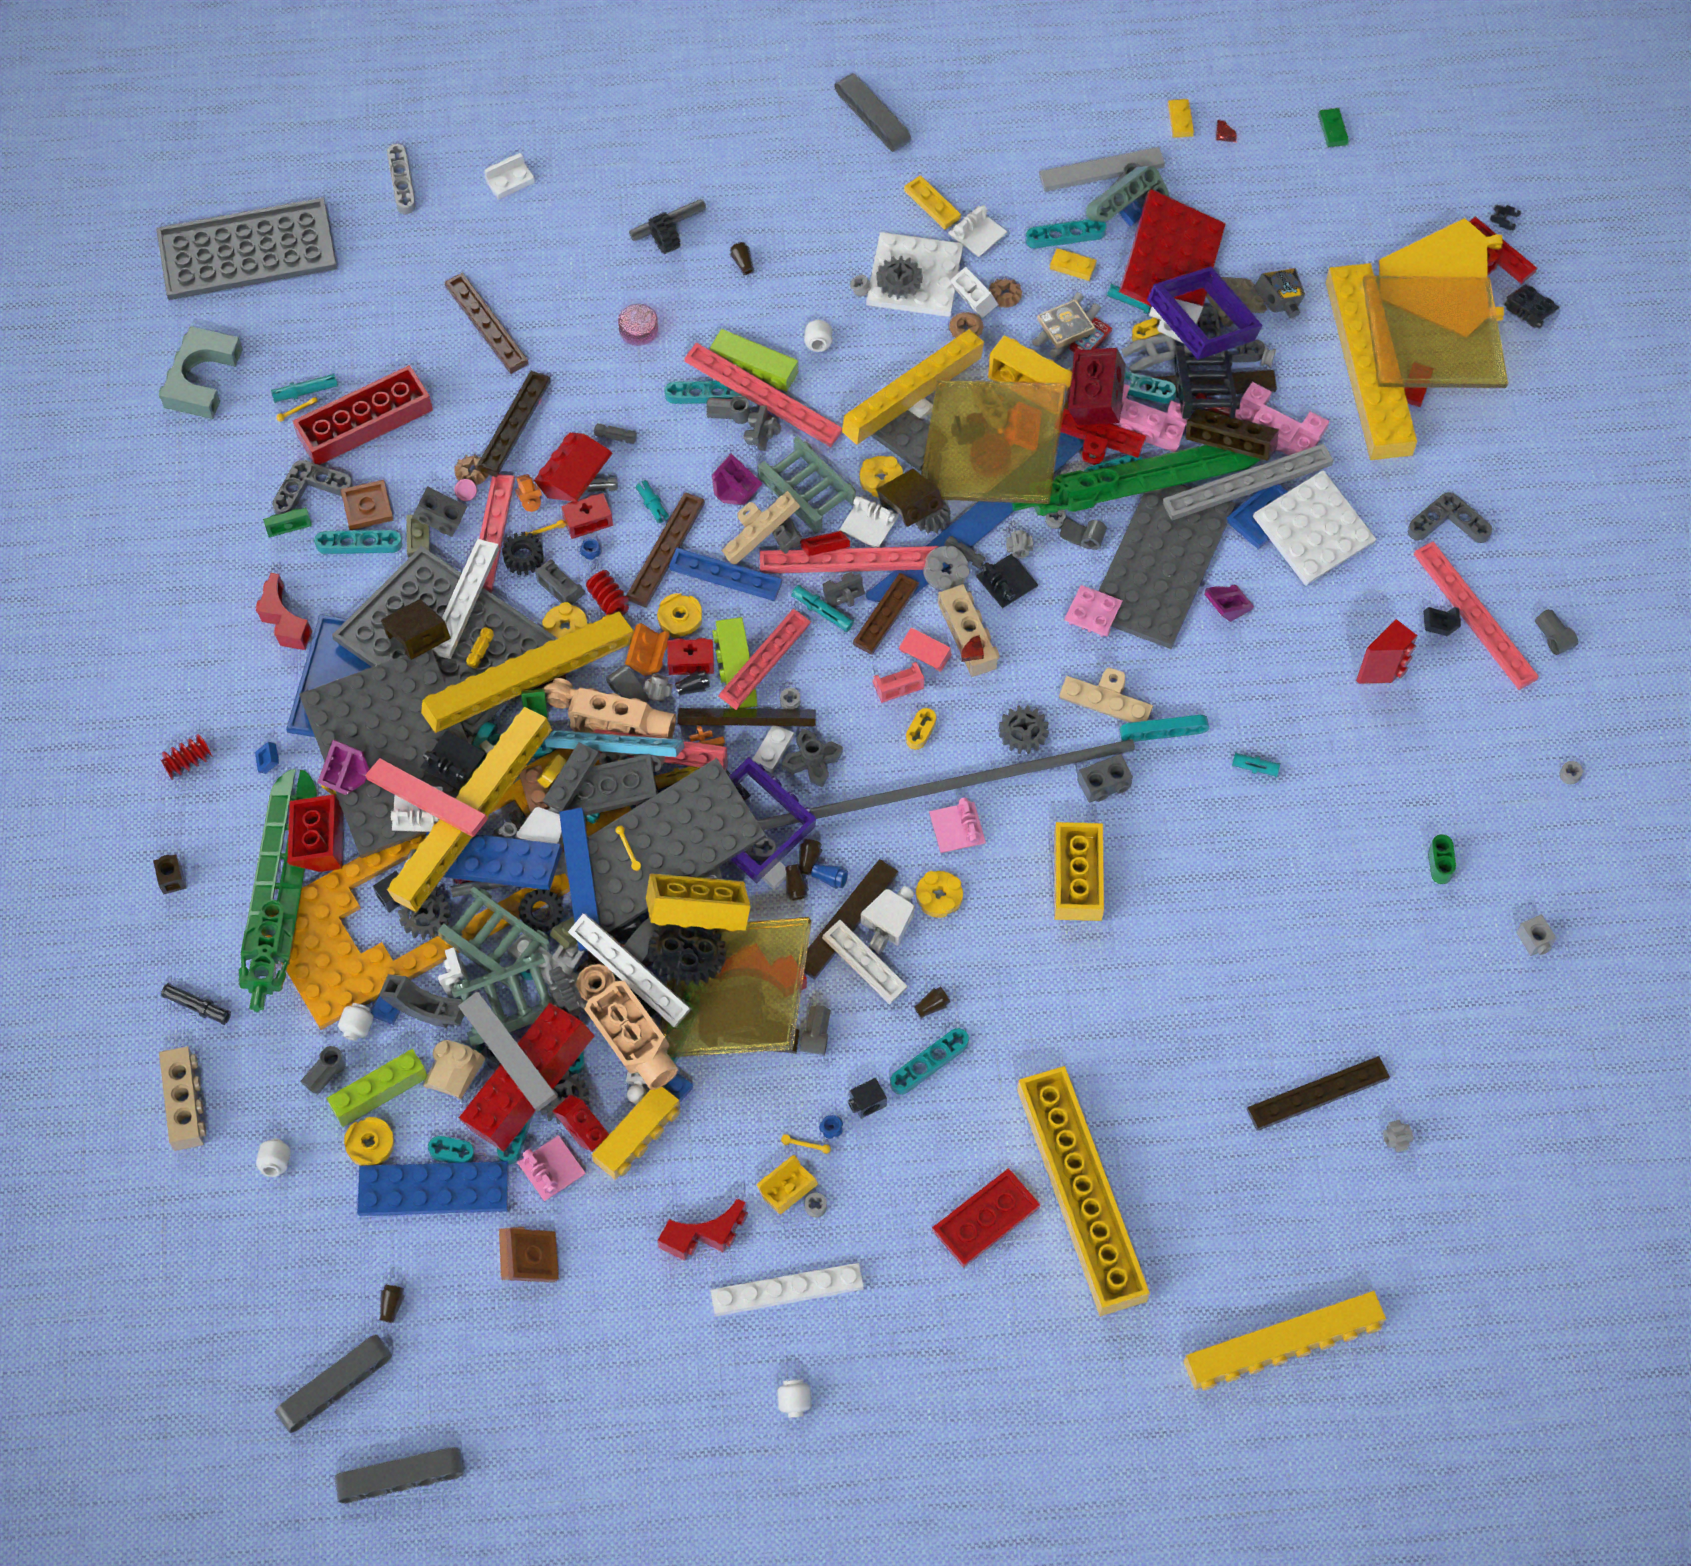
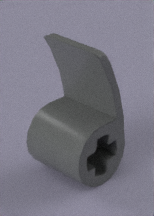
(1087, 537)
(626, 684)

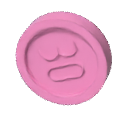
(465, 490)

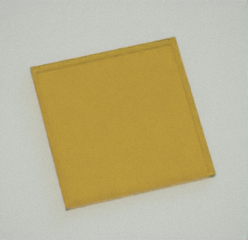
(1434, 332)
(994, 440)
(752, 999)

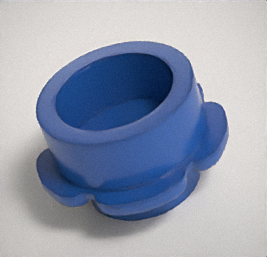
(590, 544)
(834, 1121)

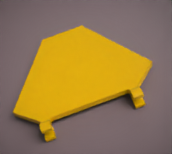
(1450, 252)

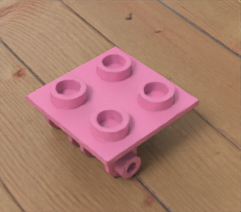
(1093, 611)
(957, 826)
(551, 1168)

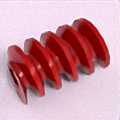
(607, 593)
(185, 756)

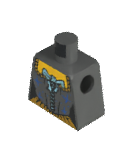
(1281, 291)

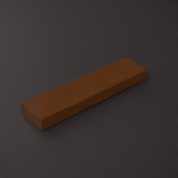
(885, 613)

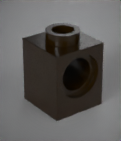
(173, 881)

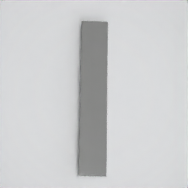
(1098, 169)
(507, 1051)

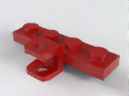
(1506, 257)
(1102, 436)

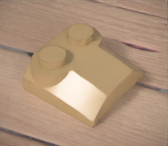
(453, 1068)

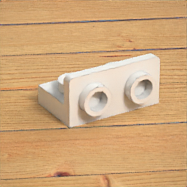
(508, 176)
(455, 971)

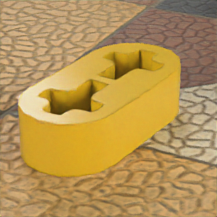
(1146, 327)
(916, 726)
(551, 771)

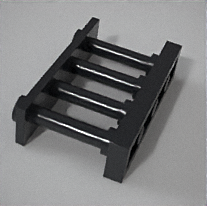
(1187, 389)

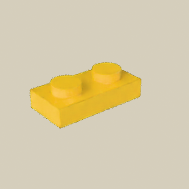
(1180, 118)
(1073, 264)

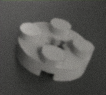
(958, 568)

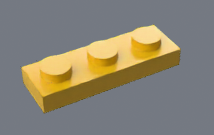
(932, 202)

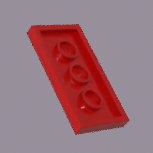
(986, 1217)

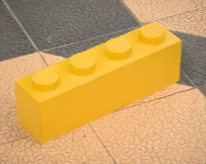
(636, 1132)

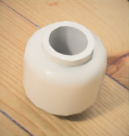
(818, 335)
(355, 1021)
(273, 1157)
(794, 1398)

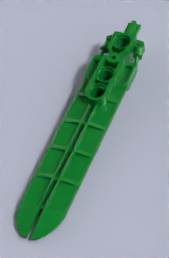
(1085, 489)
(262, 950)

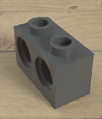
(440, 511)
(1102, 774)

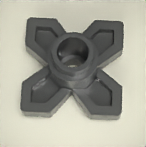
(812, 757)

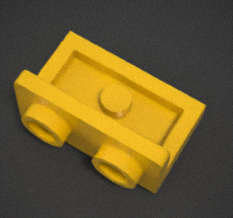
(786, 1185)

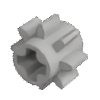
(1019, 544)
(658, 687)
(1398, 1135)

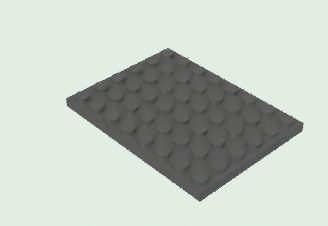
(434, 581)
(383, 718)

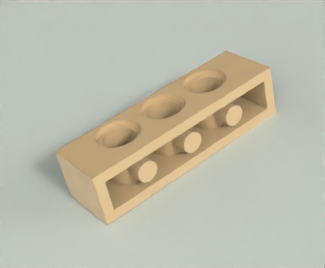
(959, 599)
(172, 1063)

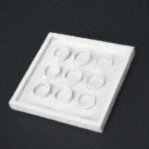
(938, 262)
(1314, 527)

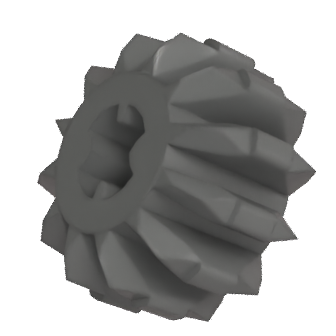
(936, 520)

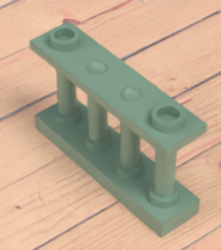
(811, 517)
(472, 948)
(525, 1014)

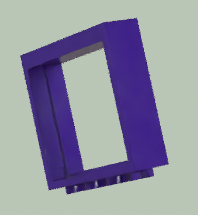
(1186, 329)
(788, 801)

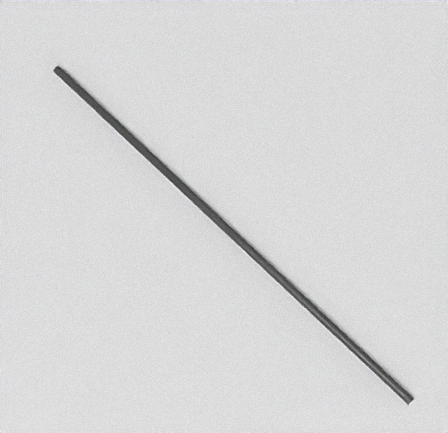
(903, 794)

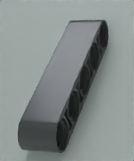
(872, 112)
(333, 1383)
(399, 1475)

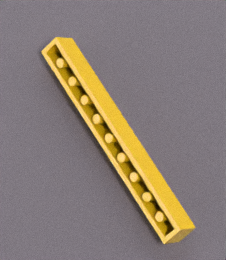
(526, 671)
(482, 793)

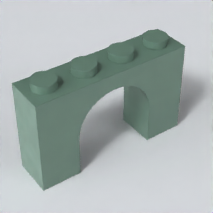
(198, 347)

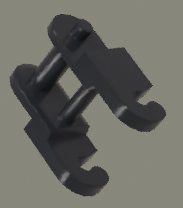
(1503, 223)

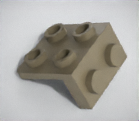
(1247, 294)

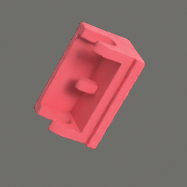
(926, 649)
(899, 683)

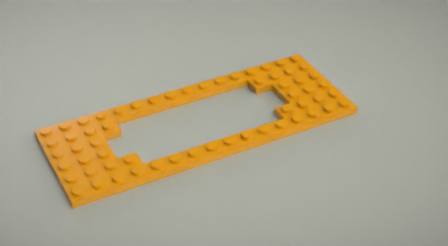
(325, 959)

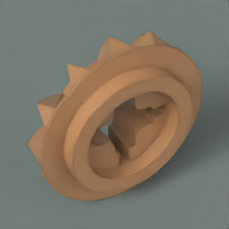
(1007, 299)
(972, 321)
(462, 472)

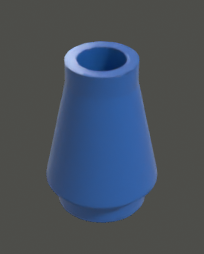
(832, 875)

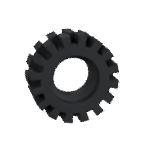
(664, 233)
(518, 543)
(555, 910)

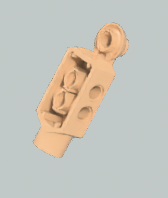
(608, 712)
(626, 1026)

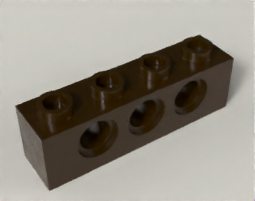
(1232, 434)

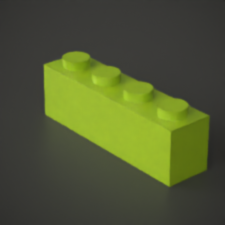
(756, 359)
(732, 653)
(377, 1087)

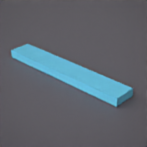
(616, 743)

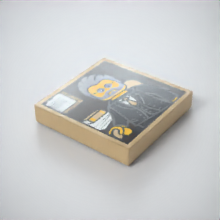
(1066, 323)

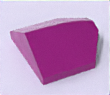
(734, 482)
(1229, 601)
(343, 768)

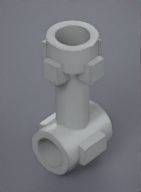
(506, 831)

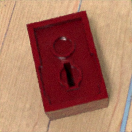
(1097, 386)

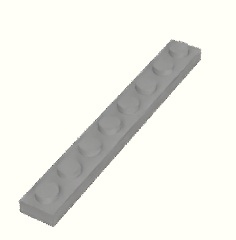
(1247, 482)

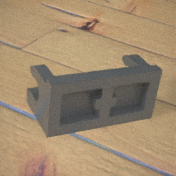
(558, 583)

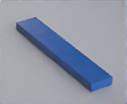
(579, 866)

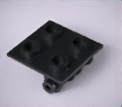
(1535, 305)
(1006, 580)
(452, 760)

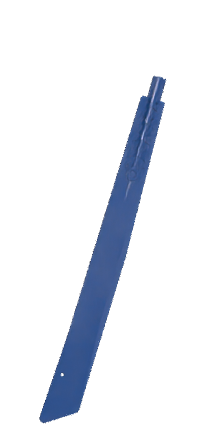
(975, 523)

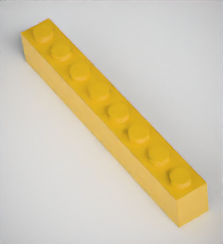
(912, 386)
(1284, 1340)

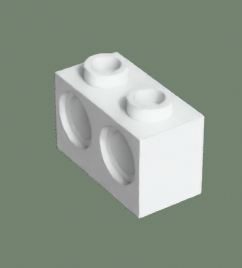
(974, 292)

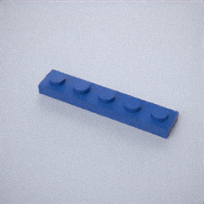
(725, 574)

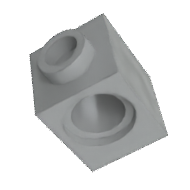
(1539, 927)

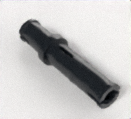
(205, 1008)

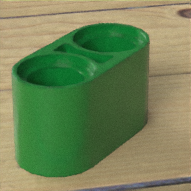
(1442, 859)

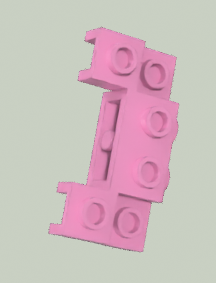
(1159, 427)
(1292, 434)

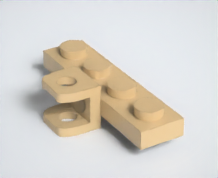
(758, 526)
(1106, 697)

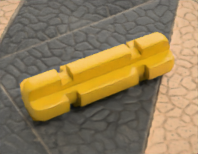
(479, 647)

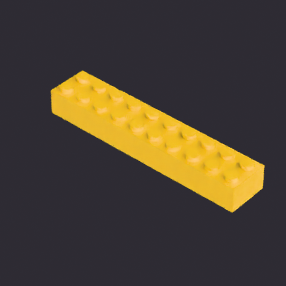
(1381, 410)
(1082, 1191)

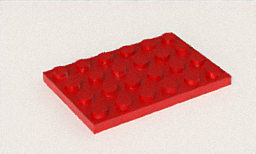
(1168, 245)

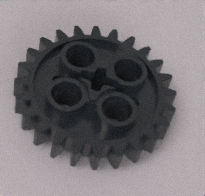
(687, 953)

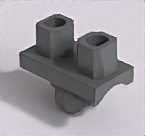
(764, 428)
(787, 535)
(843, 591)

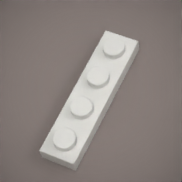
(865, 962)

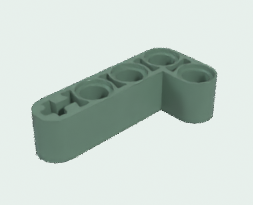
(1104, 208)

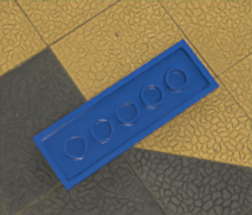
(507, 862)
(433, 1188)

